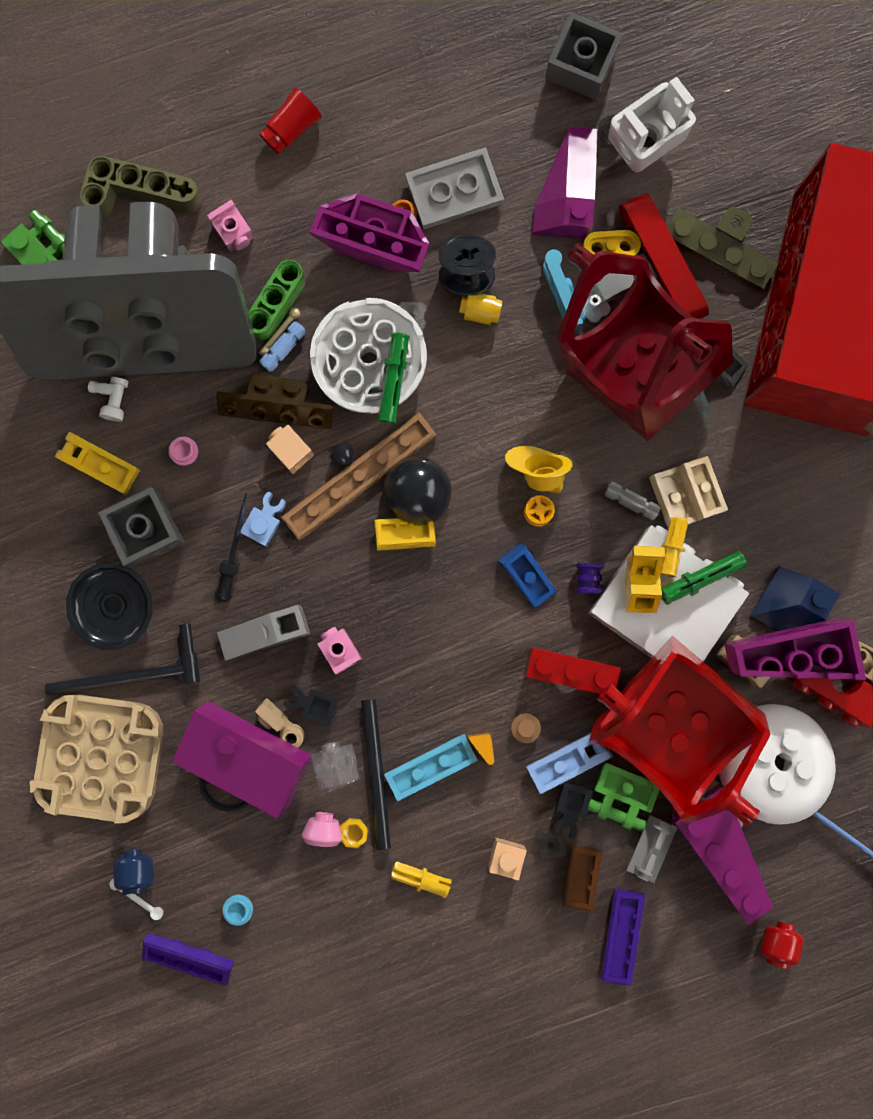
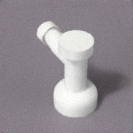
(115, 390)

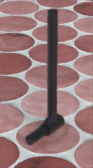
(186, 670)

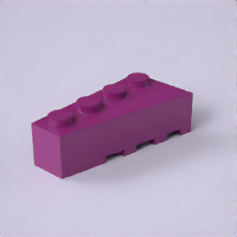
(728, 858)

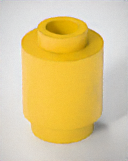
(481, 308)

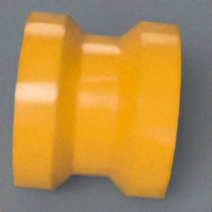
(539, 505)

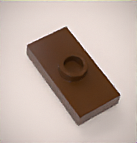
(582, 878)

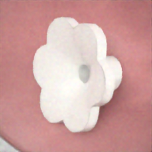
(595, 311)

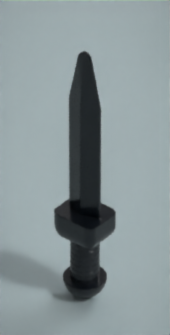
(228, 567)

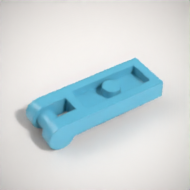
(560, 286)

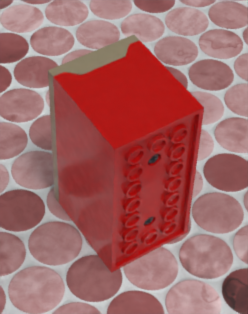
(819, 311)

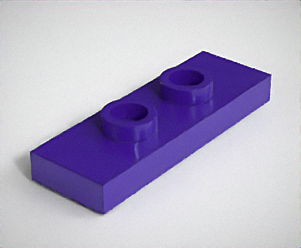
(622, 936)
(187, 959)

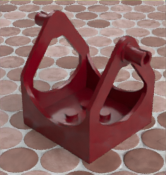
(647, 352)

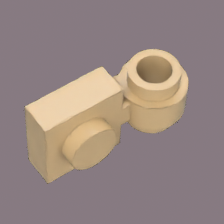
(274, 718)

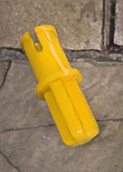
(674, 545)
(421, 879)

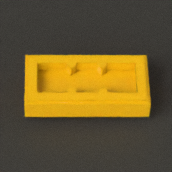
(398, 534)

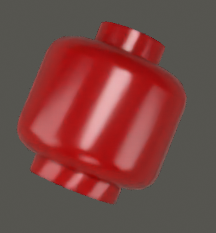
(782, 945)

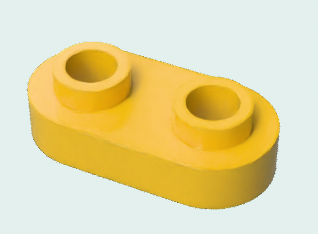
(611, 241)

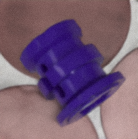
(589, 577)

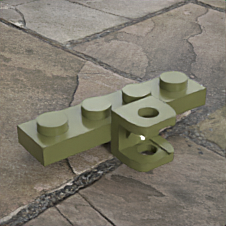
(723, 244)

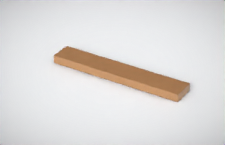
(358, 476)

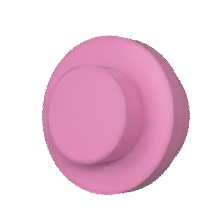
(183, 451)

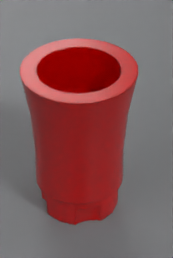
(290, 121)

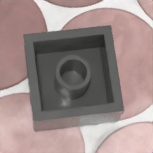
(583, 56)
(141, 527)

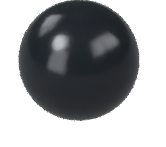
(417, 491)

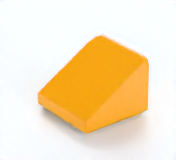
(483, 744)

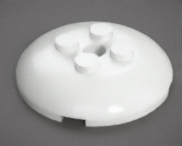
(347, 336)
(807, 770)

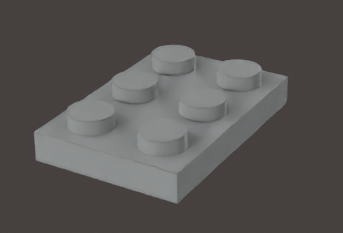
(454, 188)

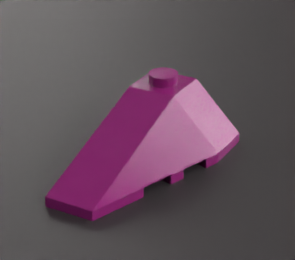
(568, 193)

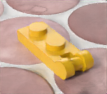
(98, 463)

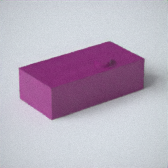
(241, 759)

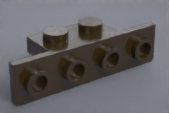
(276, 401)

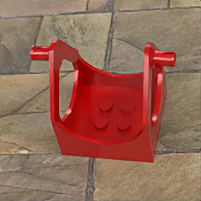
(682, 730)

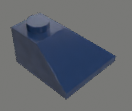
(793, 601)

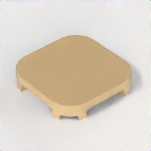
(97, 758)

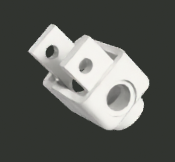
(653, 118)

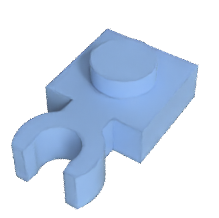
(262, 524)

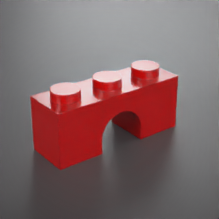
(570, 671)
(854, 704)

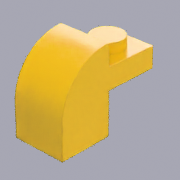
(643, 579)

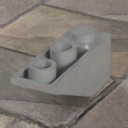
(264, 632)

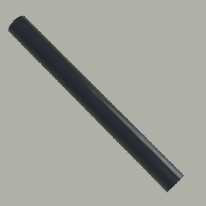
(376, 774)

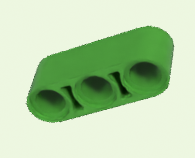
(276, 287)

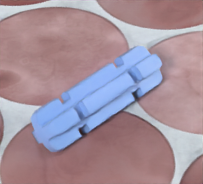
(282, 346)

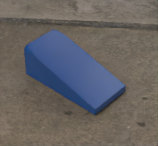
(527, 575)

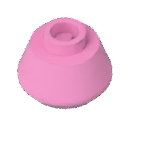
(322, 830)

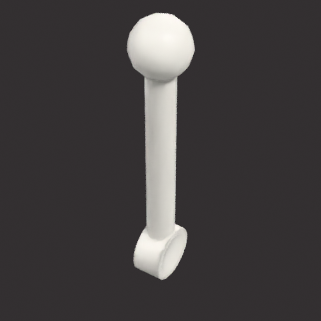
(155, 913)

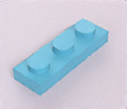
(430, 767)

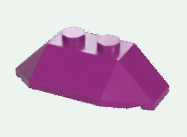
(372, 233)

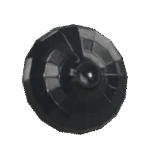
(109, 606)

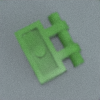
(25, 243)
(625, 787)

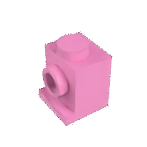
(224, 218)
(347, 657)

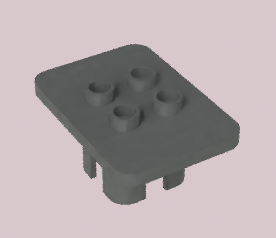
(125, 312)

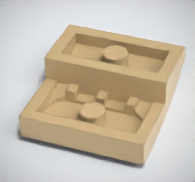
(689, 491)

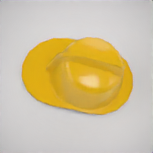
(540, 467)

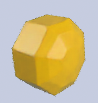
(353, 833)

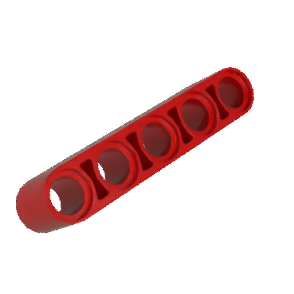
(663, 254)

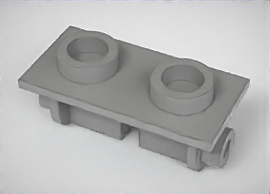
(651, 849)

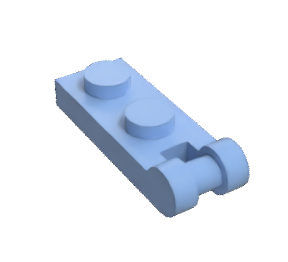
(566, 763)

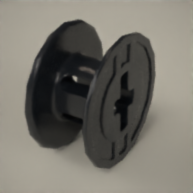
(467, 264)

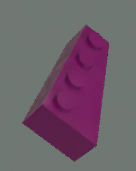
(808, 651)

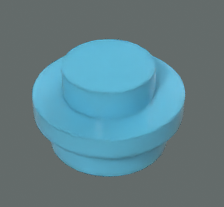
(237, 910)

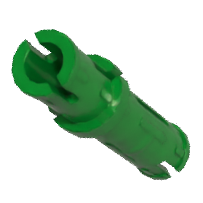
(395, 368)
(731, 563)

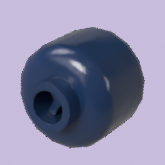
(133, 872)

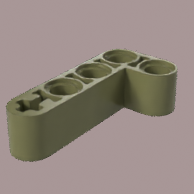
(143, 189)

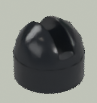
(343, 454)

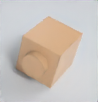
(289, 448)
(507, 858)

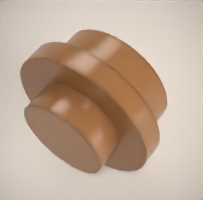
(525, 728)

